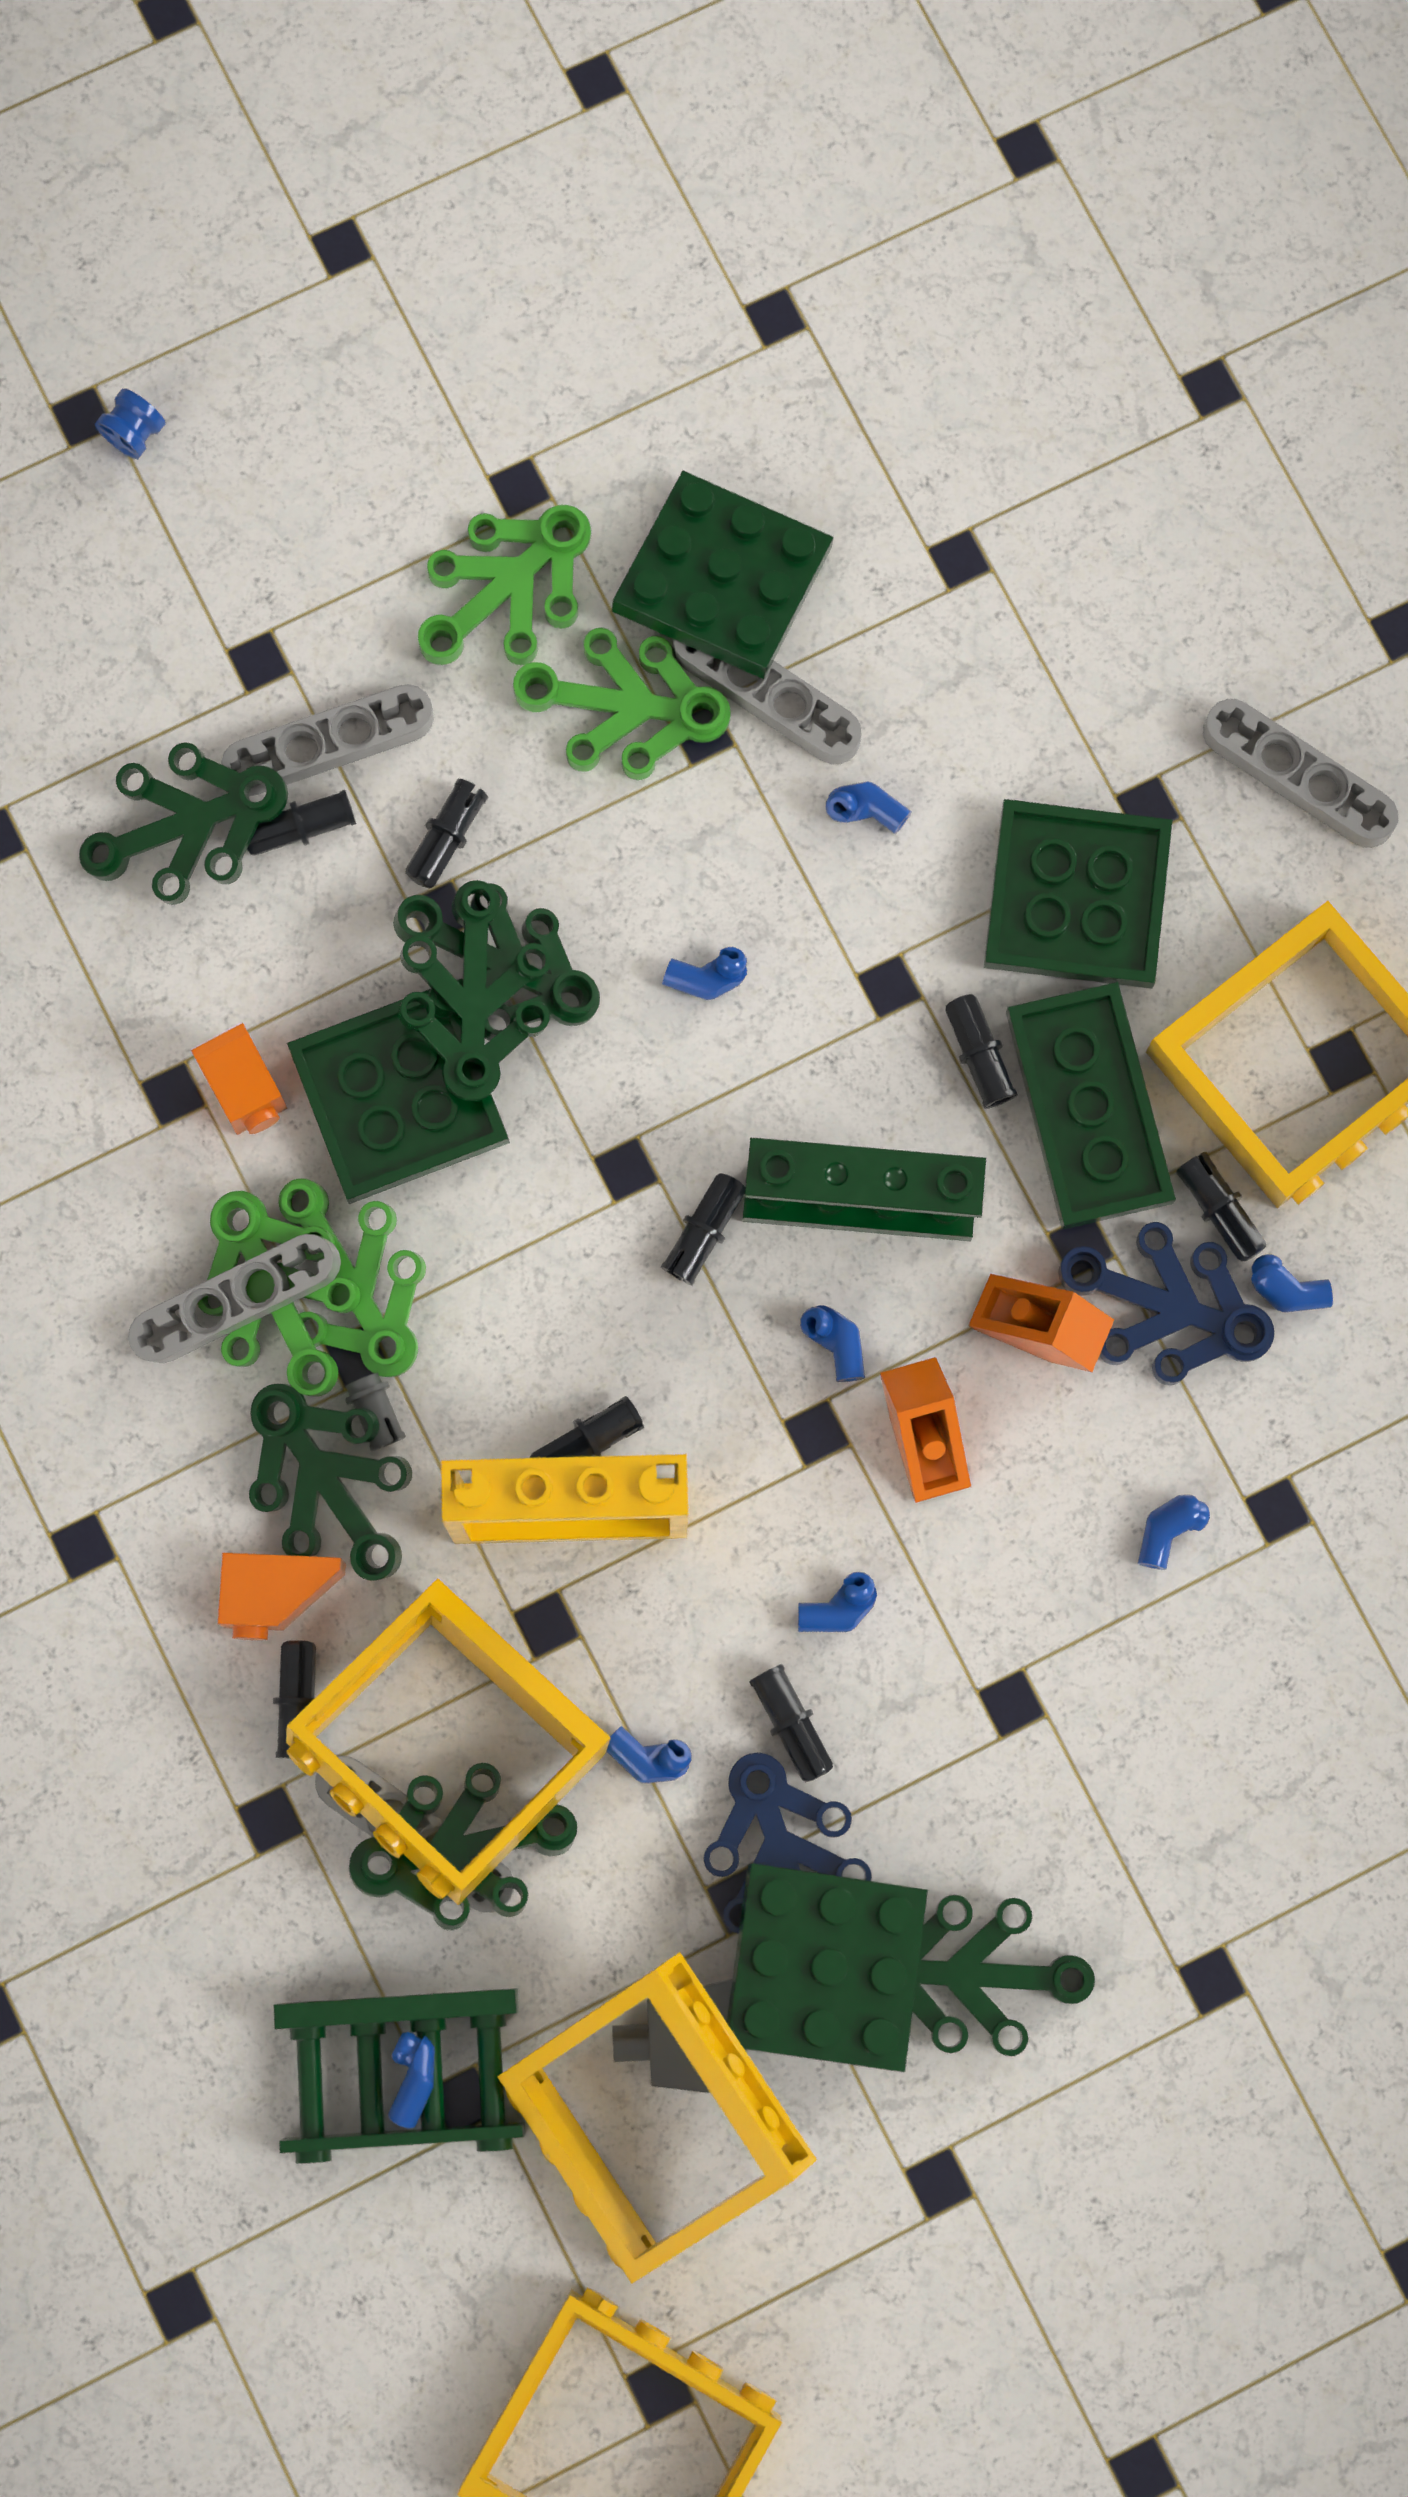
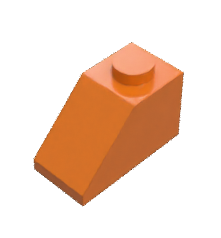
(240, 1080)
(1042, 1321)
(926, 1429)
(271, 1590)

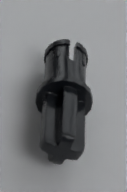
(303, 823)
(445, 834)
(980, 1051)
(1221, 1207)
(704, 1228)
(595, 1433)
(296, 1686)
(792, 1723)

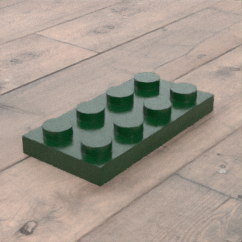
(1090, 1105)

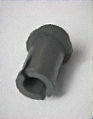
(371, 1394)

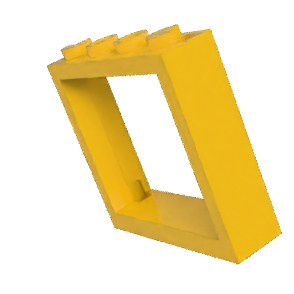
(1169, 1055)
(565, 1499)
(504, 1667)
(725, 2072)
(651, 2345)

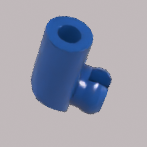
(866, 801)
(710, 980)
(1285, 1291)
(839, 1336)
(1168, 1522)
(844, 1610)
(651, 1762)
(418, 2081)

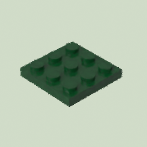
(722, 574)
(1078, 893)
(386, 1101)
(826, 1967)

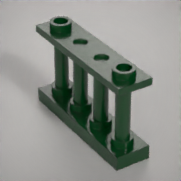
(863, 1189)
(367, 2021)

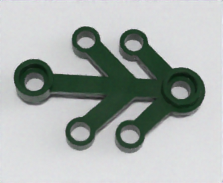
(192, 821)
(558, 980)
(472, 1000)
(320, 1474)
(455, 1848)
(966, 1974)

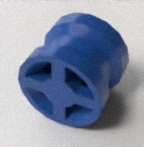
(130, 423)

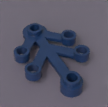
(1175, 1306)
(779, 1845)

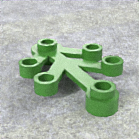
(509, 578)
(631, 703)
(365, 1275)
(261, 1286)

